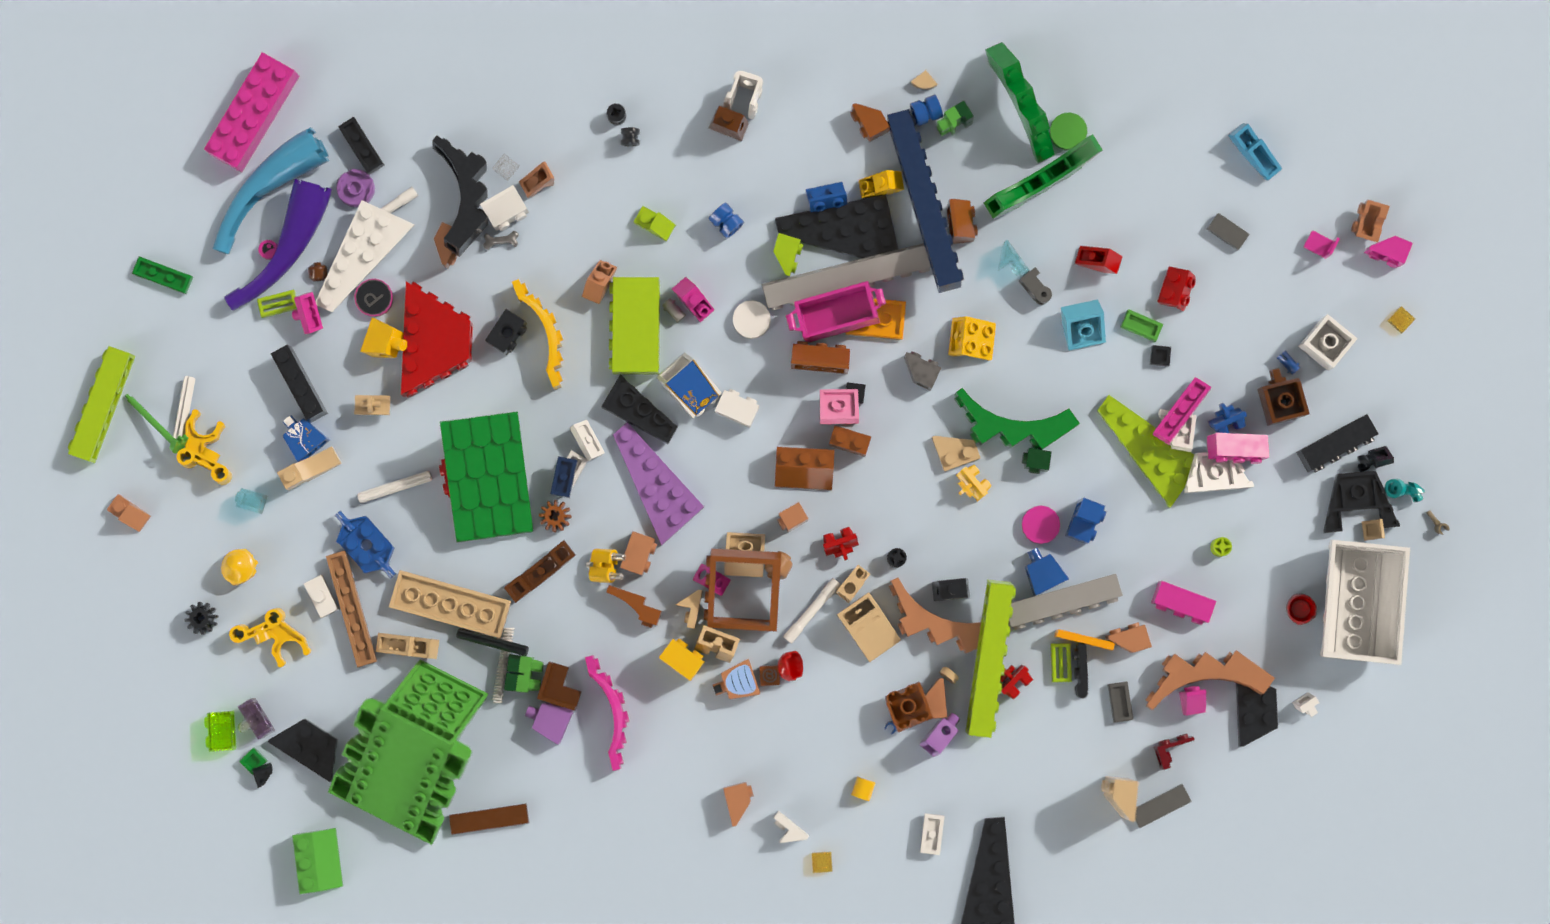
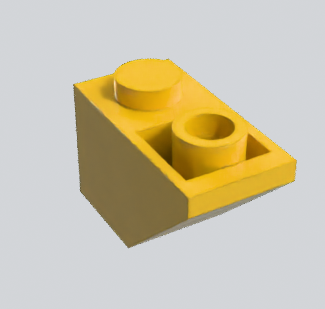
(882, 183)

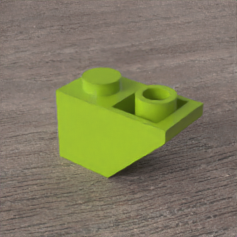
(786, 250)

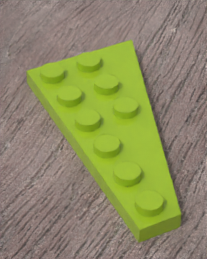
(1160, 463)

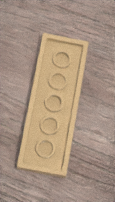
(450, 604)

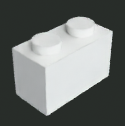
(737, 408)

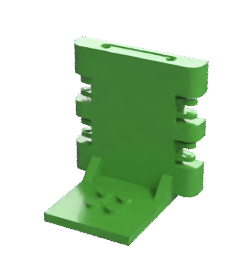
(410, 751)

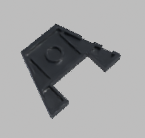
(1358, 492)

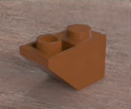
(871, 121)

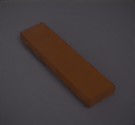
(489, 818)

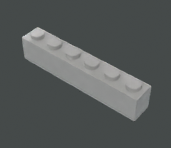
(1065, 600)

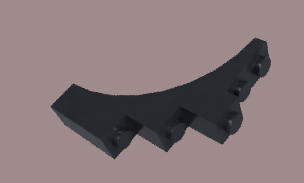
(468, 171)

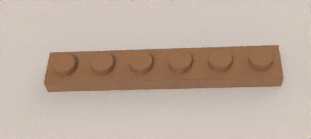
(351, 609)

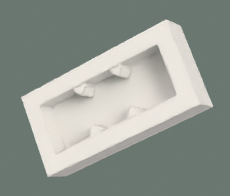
(321, 596)

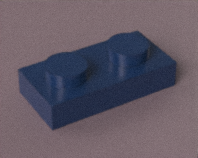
(564, 477)

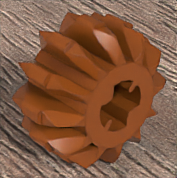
(561, 518)

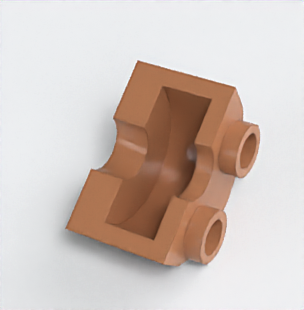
(1370, 220)

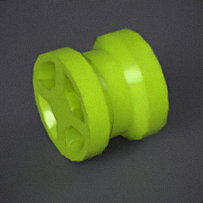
(1224, 545)

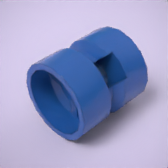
(926, 110)
(726, 220)

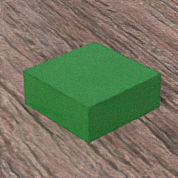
(253, 759)

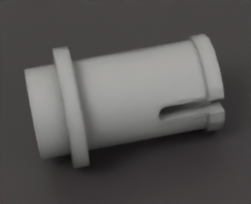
(673, 310)

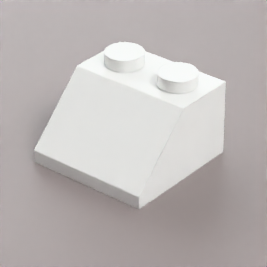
(505, 208)

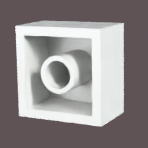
(1327, 342)

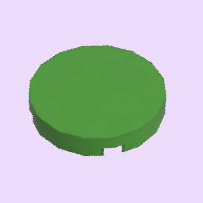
(1068, 130)

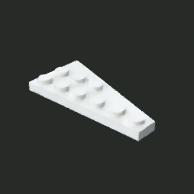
(364, 246)

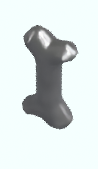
(490, 241)

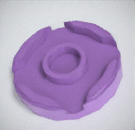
(355, 187)

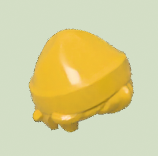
(238, 566)

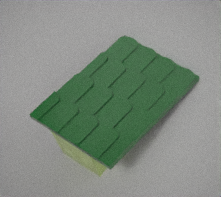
(486, 476)

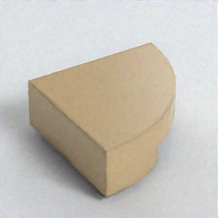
(924, 81)

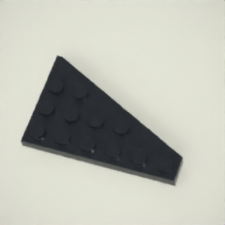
(856, 229)

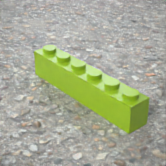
(101, 404)

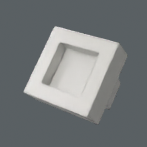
(1306, 704)

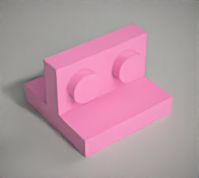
(839, 406)

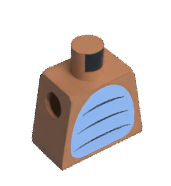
(738, 681)

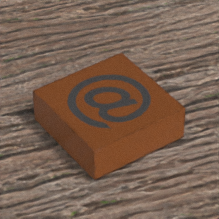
(769, 675)

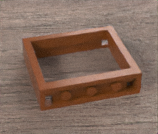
(742, 556)

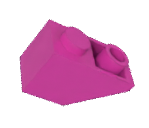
(1392, 250)
(693, 299)
(1193, 700)

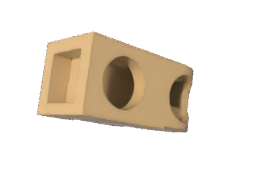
(852, 584)

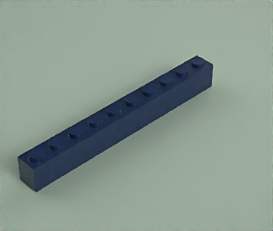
(924, 201)

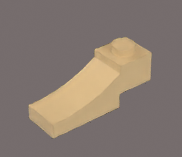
(309, 468)
(407, 645)

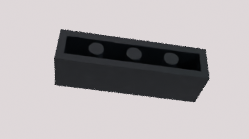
(299, 383)
(1336, 443)

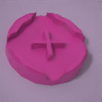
(1040, 524)

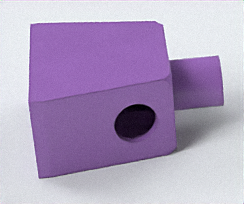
(550, 720)
(935, 740)

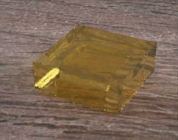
(1401, 319)
(821, 862)

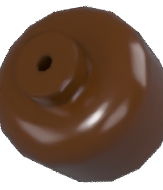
(317, 271)

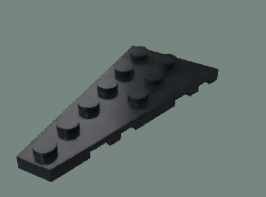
(990, 884)

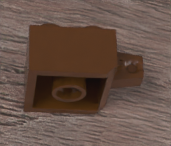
(1283, 389)

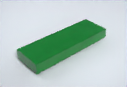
(162, 275)

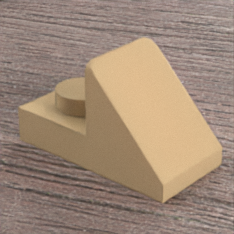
(693, 602)

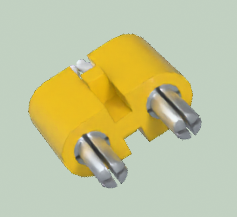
(603, 565)

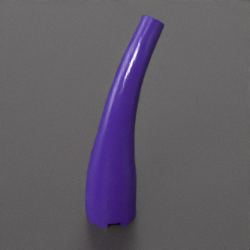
(301, 221)

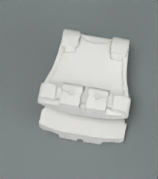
(742, 79)

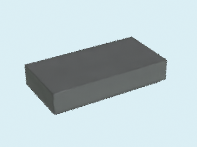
(1228, 231)
(1120, 701)

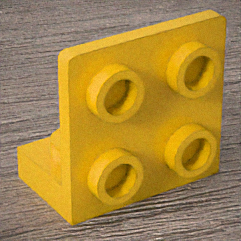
(972, 338)

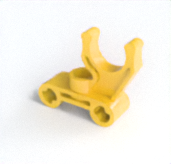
(199, 453)
(279, 631)

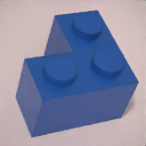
(1084, 519)

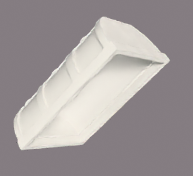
(1365, 602)

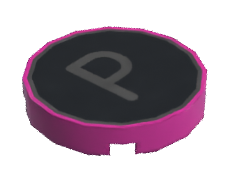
(373, 297)

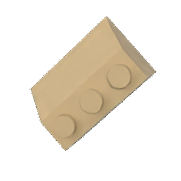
(1121, 795)

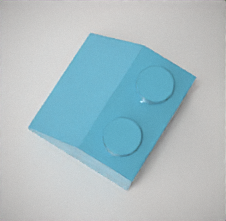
(1083, 324)

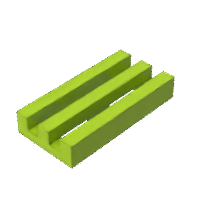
(276, 296)
(1068, 662)

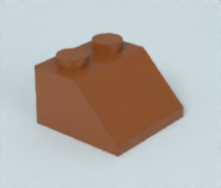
(960, 221)

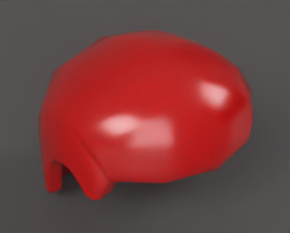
(790, 666)

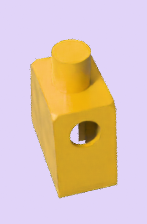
(383, 340)

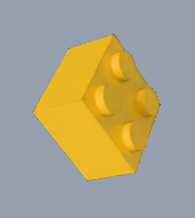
(682, 659)

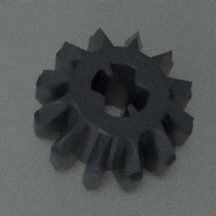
(201, 610)

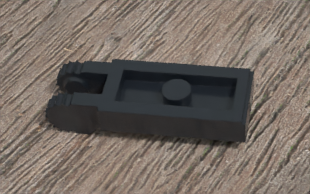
(1081, 671)

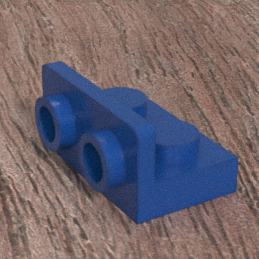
(826, 196)

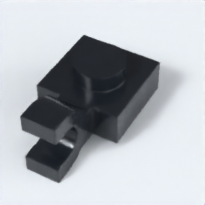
(1377, 457)

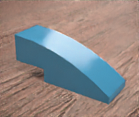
(1255, 151)

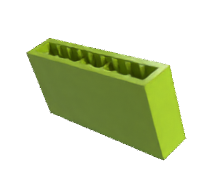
(635, 325)

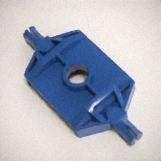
(351, 538)

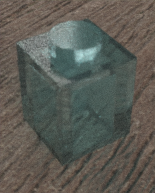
(250, 500)

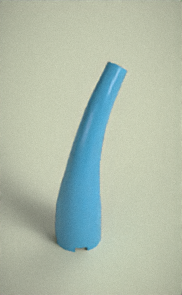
(286, 163)

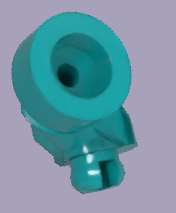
(1396, 488)

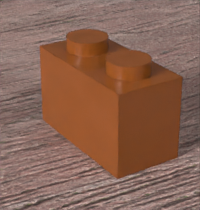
(850, 441)

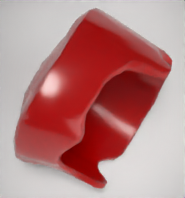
(1301, 609)

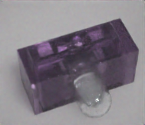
(254, 719)

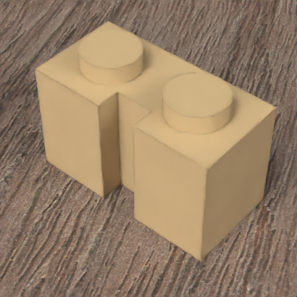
(717, 642)

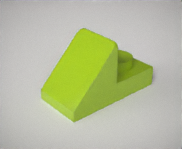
(654, 223)

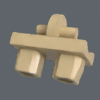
(372, 405)

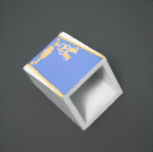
(689, 385)

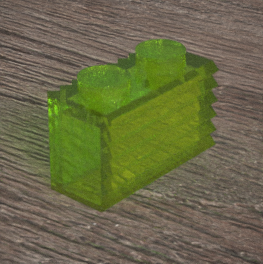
(220, 731)

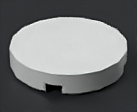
(751, 319)

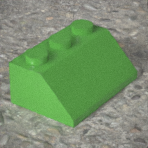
(317, 860)

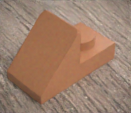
(537, 180)
(128, 513)

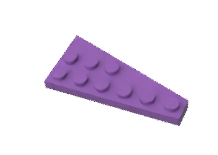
(661, 491)

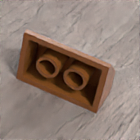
(820, 357)
(804, 468)

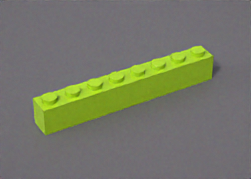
(989, 658)

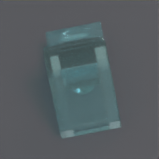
(1009, 255)

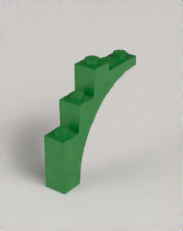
(1023, 97)
(1043, 179)
(1012, 432)

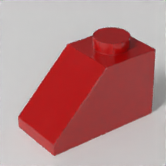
(1099, 259)

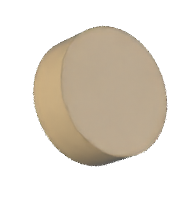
(949, 675)

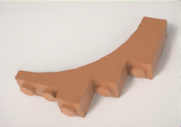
(939, 629)
(1237, 670)

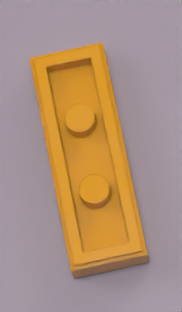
(1084, 639)

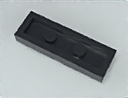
(361, 145)

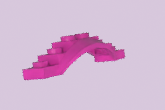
(620, 717)

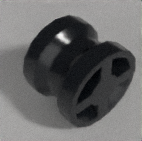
(617, 118)
(630, 136)
(899, 557)

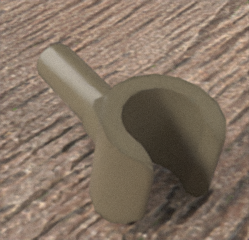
(1438, 525)

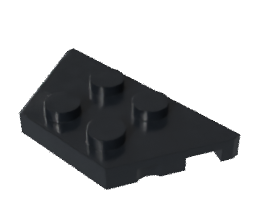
(1255, 713)
(309, 747)

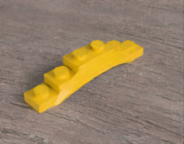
(554, 337)

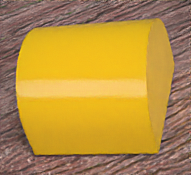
(863, 788)

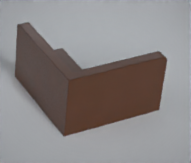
(553, 688)

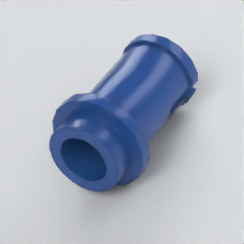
(1289, 364)

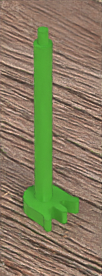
(175, 444)

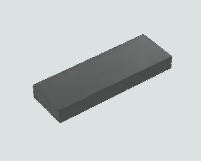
(1161, 805)

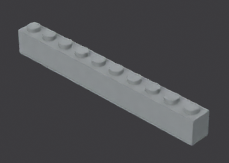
(828, 279)

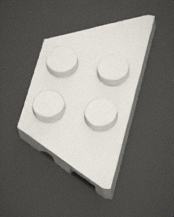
(1213, 476)

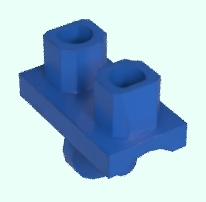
(1226, 416)

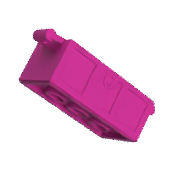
(836, 312)

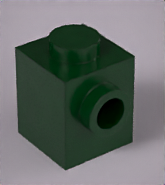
(1036, 460)

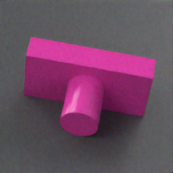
(307, 313)

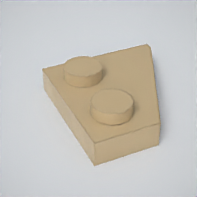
(955, 451)

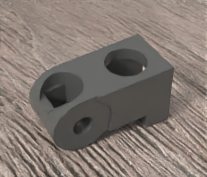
(1034, 287)

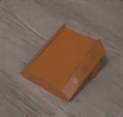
(908, 707)

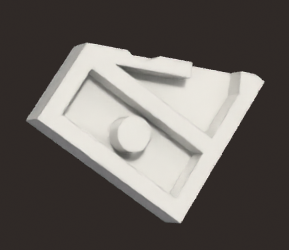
(1185, 437)

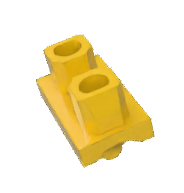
(971, 485)

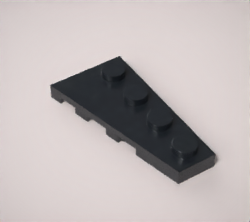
(637, 410)

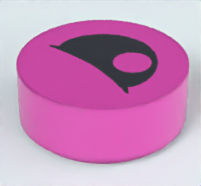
(267, 249)

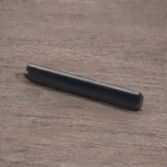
(493, 642)

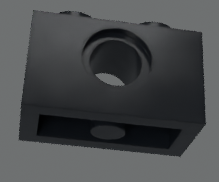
(507, 321)

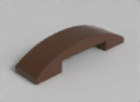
(540, 571)

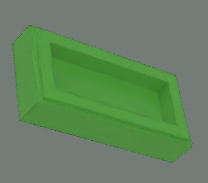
(1141, 325)

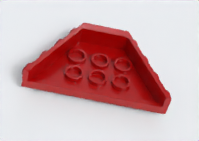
(435, 338)

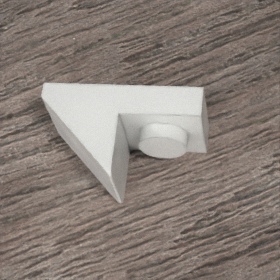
(794, 832)

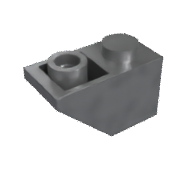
(921, 371)

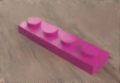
(1182, 410)

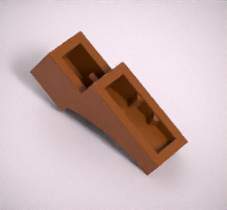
(648, 615)

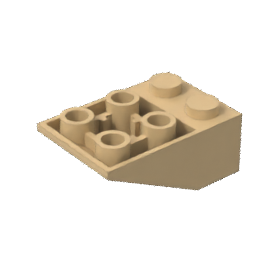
(869, 627)

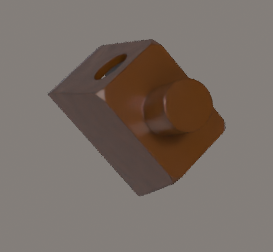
(729, 123)

